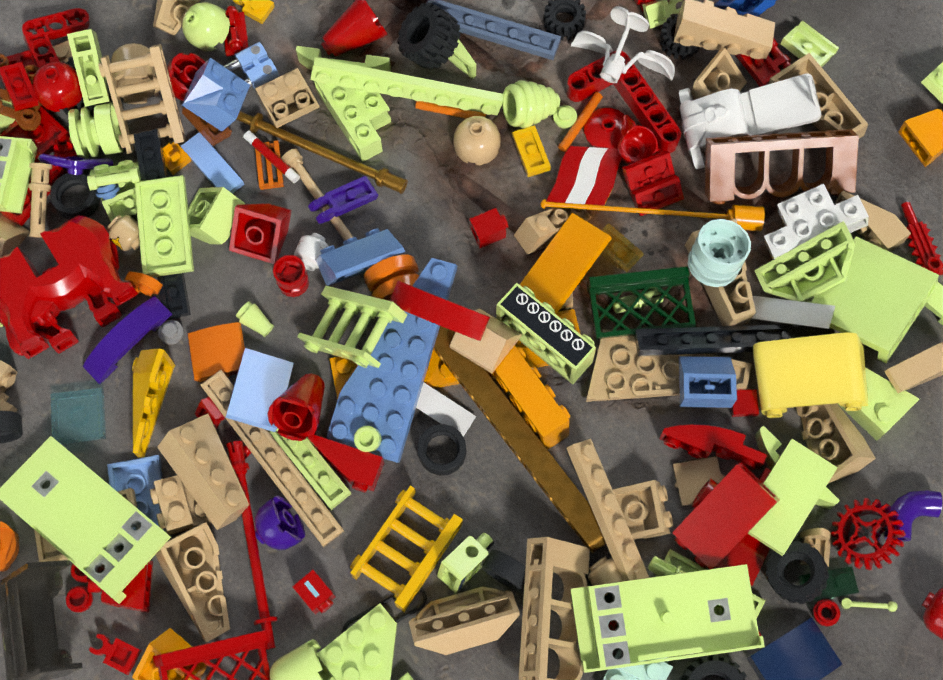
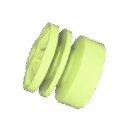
(90, 132)

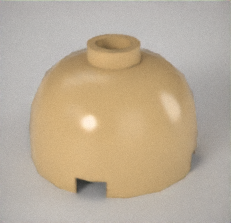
(477, 140)

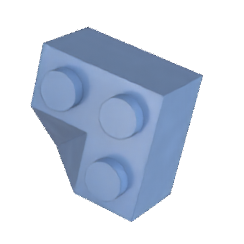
(216, 94)

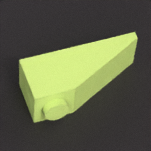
(86, 57)

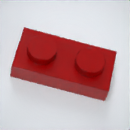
(18, 86)

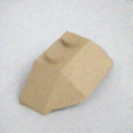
(464, 620)

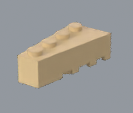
(715, 28)
(835, 108)
(205, 470)

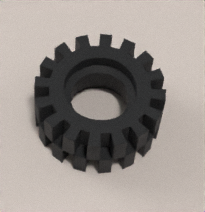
(564, 29)
(668, 43)

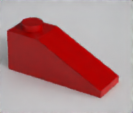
(354, 465)

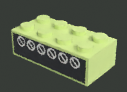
(546, 333)

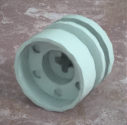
(719, 252)

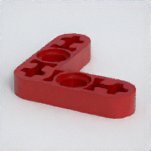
(42, 38)

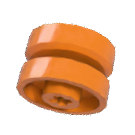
(383, 276)

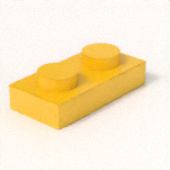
(531, 151)

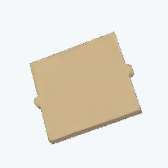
(693, 475)

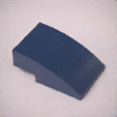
(796, 655)

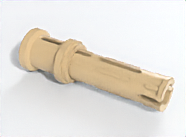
(39, 187)

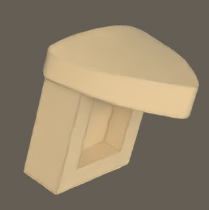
(820, 539)

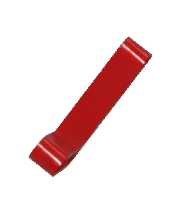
(631, 95)

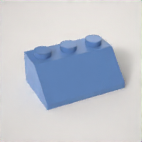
(357, 255)

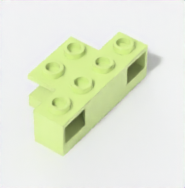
(358, 116)

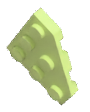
(363, 649)

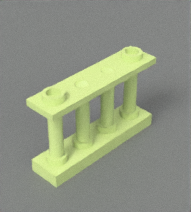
(352, 303)

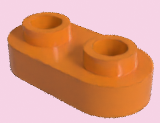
(143, 283)

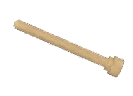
(294, 161)

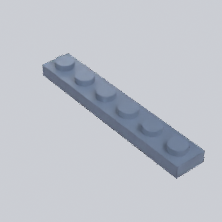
(502, 31)

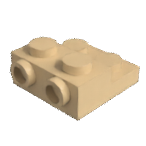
(176, 505)
(645, 509)

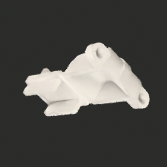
(755, 112)

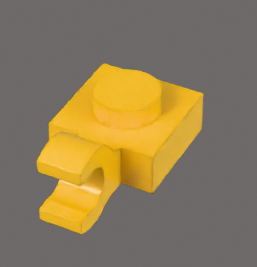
(256, 9)

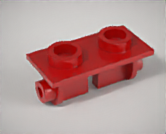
(237, 35)

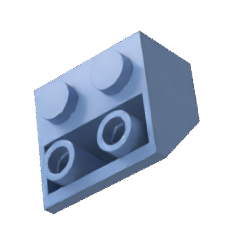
(707, 382)

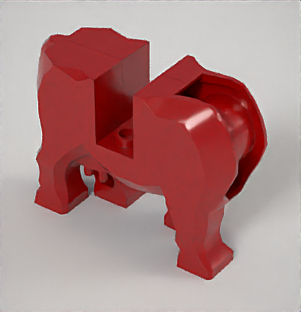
(84, 272)

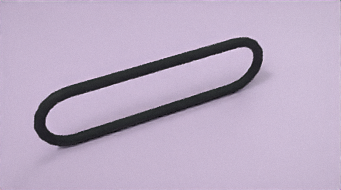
(384, 602)

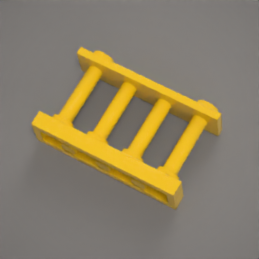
(418, 571)

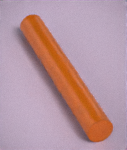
(447, 110)
(581, 120)

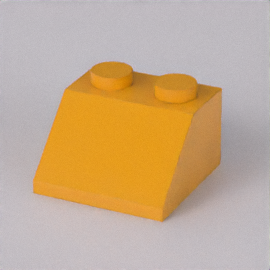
(165, 643)

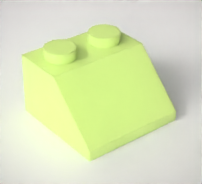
(212, 214)

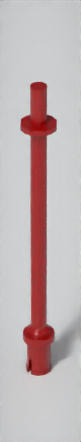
(240, 467)

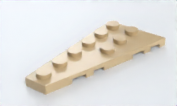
(625, 375)

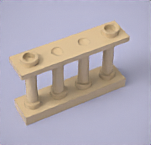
(161, 82)

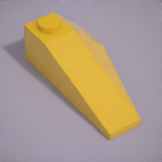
(150, 382)

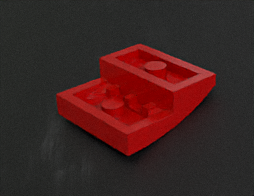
(653, 182)

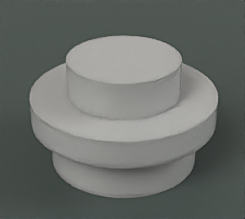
(171, 332)

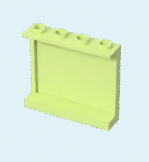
(878, 297)

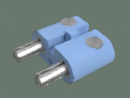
(255, 65)

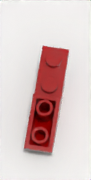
(703, 439)

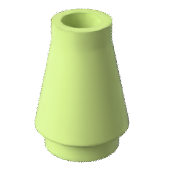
(252, 317)

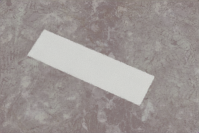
(793, 312)
(444, 409)

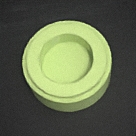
(367, 439)

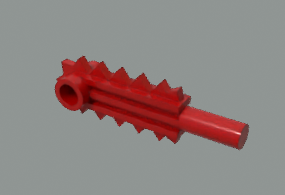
(922, 242)

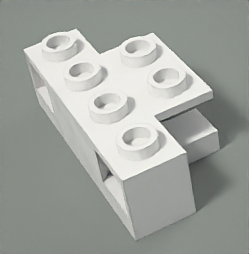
(812, 215)

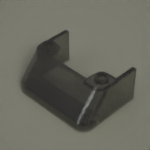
(30, 623)

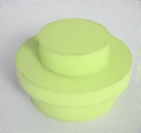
(565, 116)

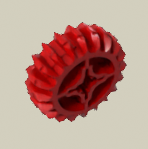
(858, 539)

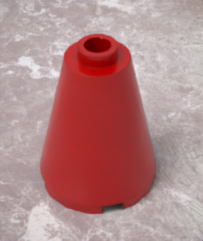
(353, 29)
(298, 408)

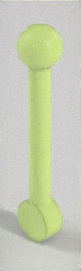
(846, 603)

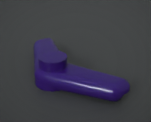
(74, 164)

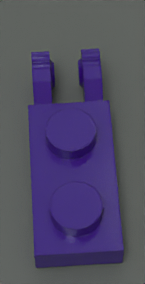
(344, 199)

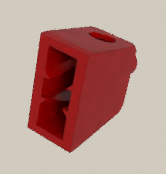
(137, 591)

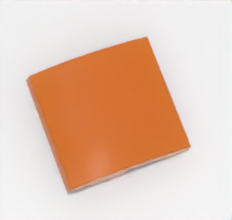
(216, 350)

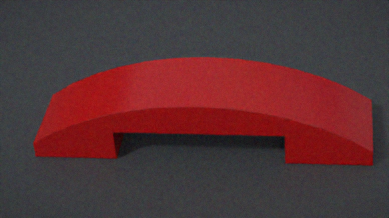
(439, 311)

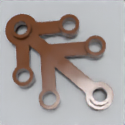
(20, 116)

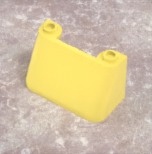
(810, 373)

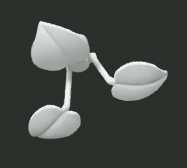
(614, 64)

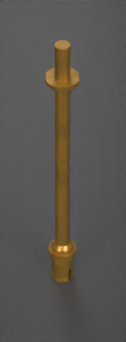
(382, 177)

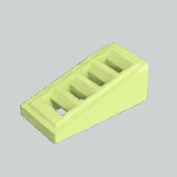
(463, 60)

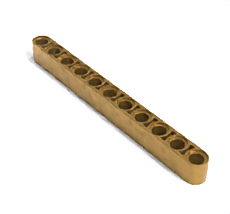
(522, 442)

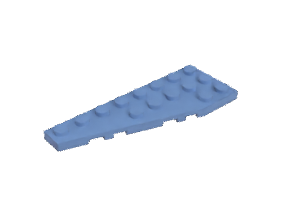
(390, 393)

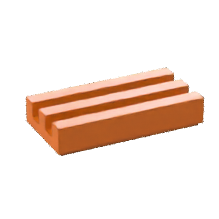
(271, 184)

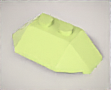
(810, 266)

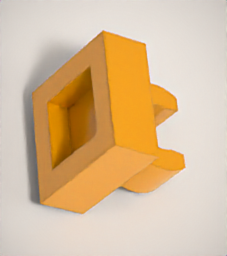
(175, 157)

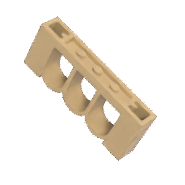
(571, 564)

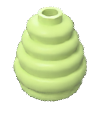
(528, 103)

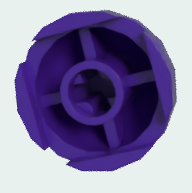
(277, 526)

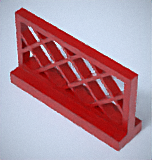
(217, 650)

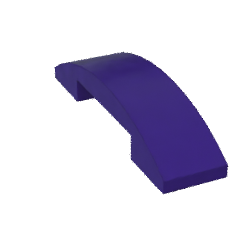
(125, 336)

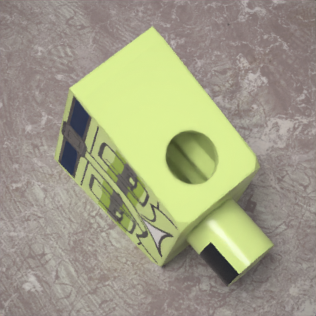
(464, 561)

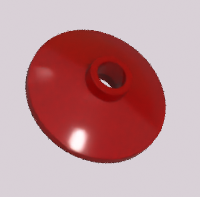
(600, 136)

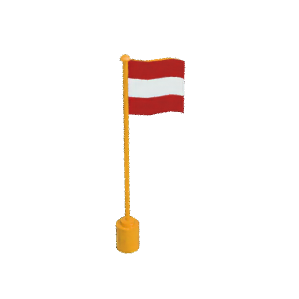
(589, 177)

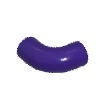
(913, 506)

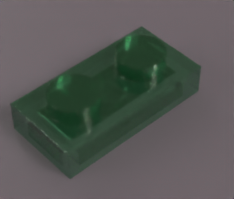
(840, 583)

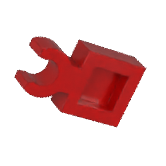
(118, 655)

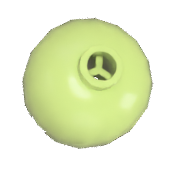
(205, 26)

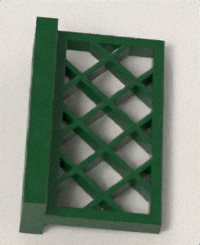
(640, 281)

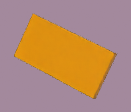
(565, 261)

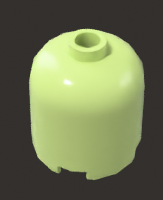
(301, 664)

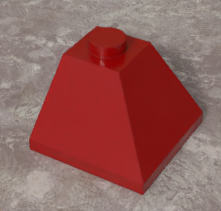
(259, 231)

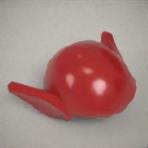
(636, 142)

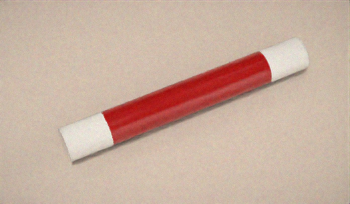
(271, 156)

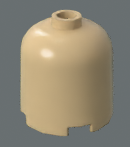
(134, 75)

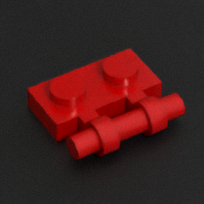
(764, 69)

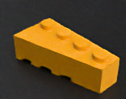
(532, 398)

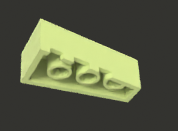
(883, 407)

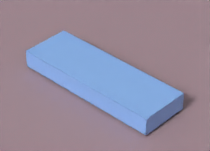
(212, 164)

